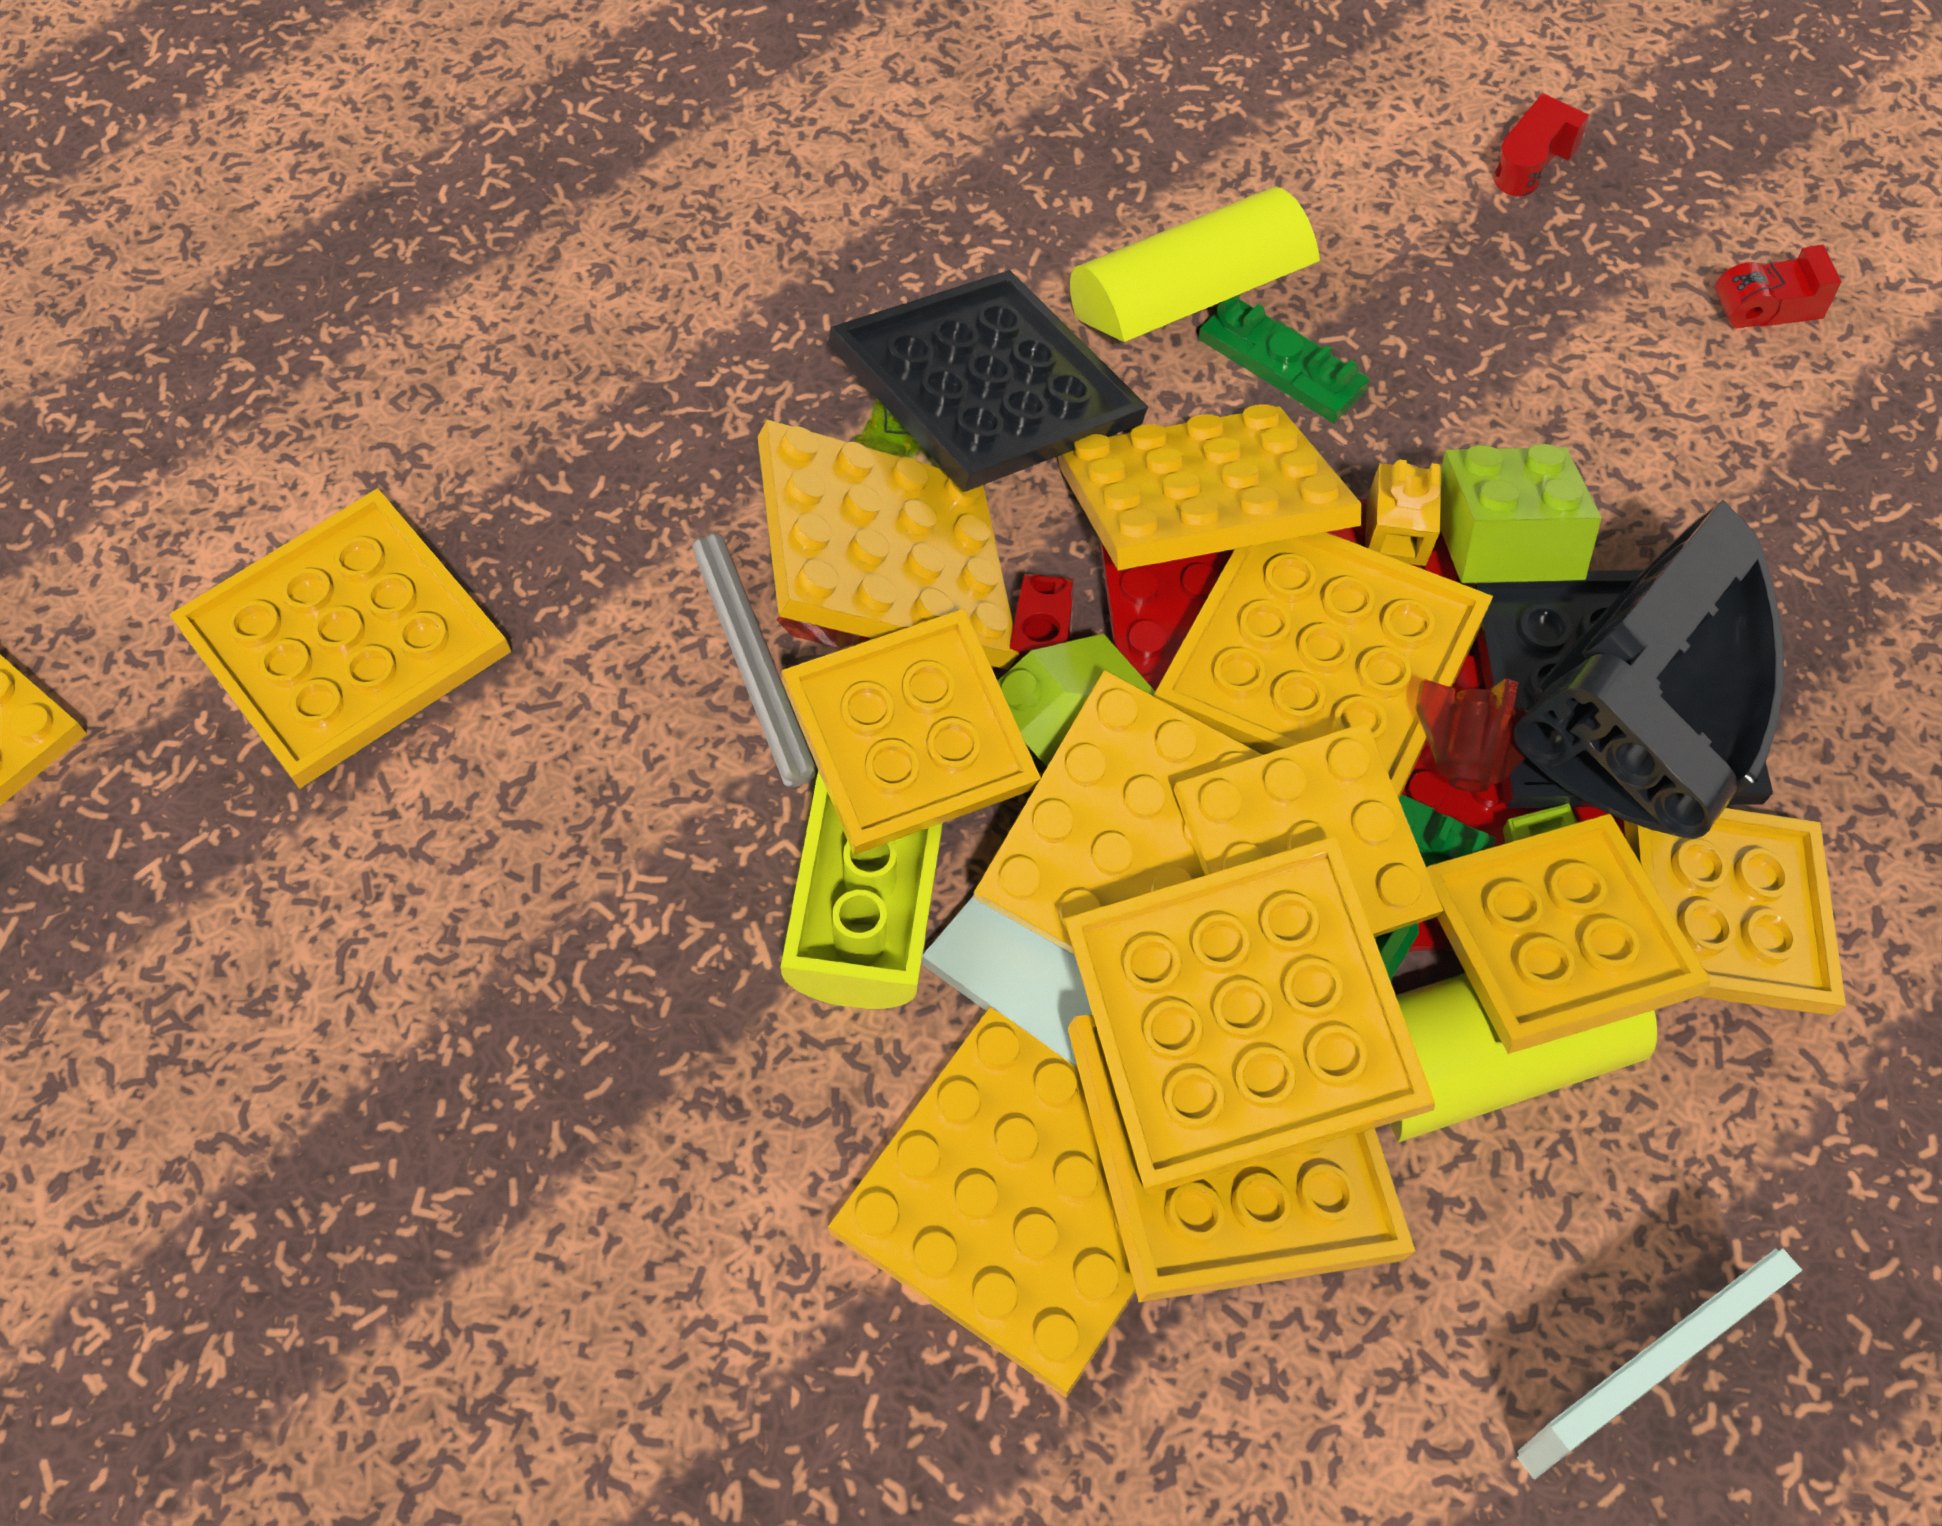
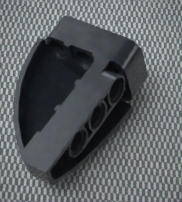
(1670, 687)

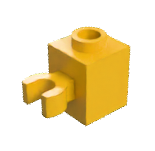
(1404, 511)

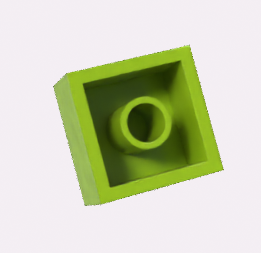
(1516, 514)

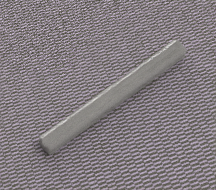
(754, 661)

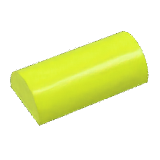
(1194, 265)
(859, 916)
(1475, 1073)

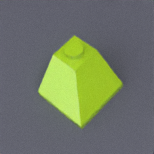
(1055, 682)

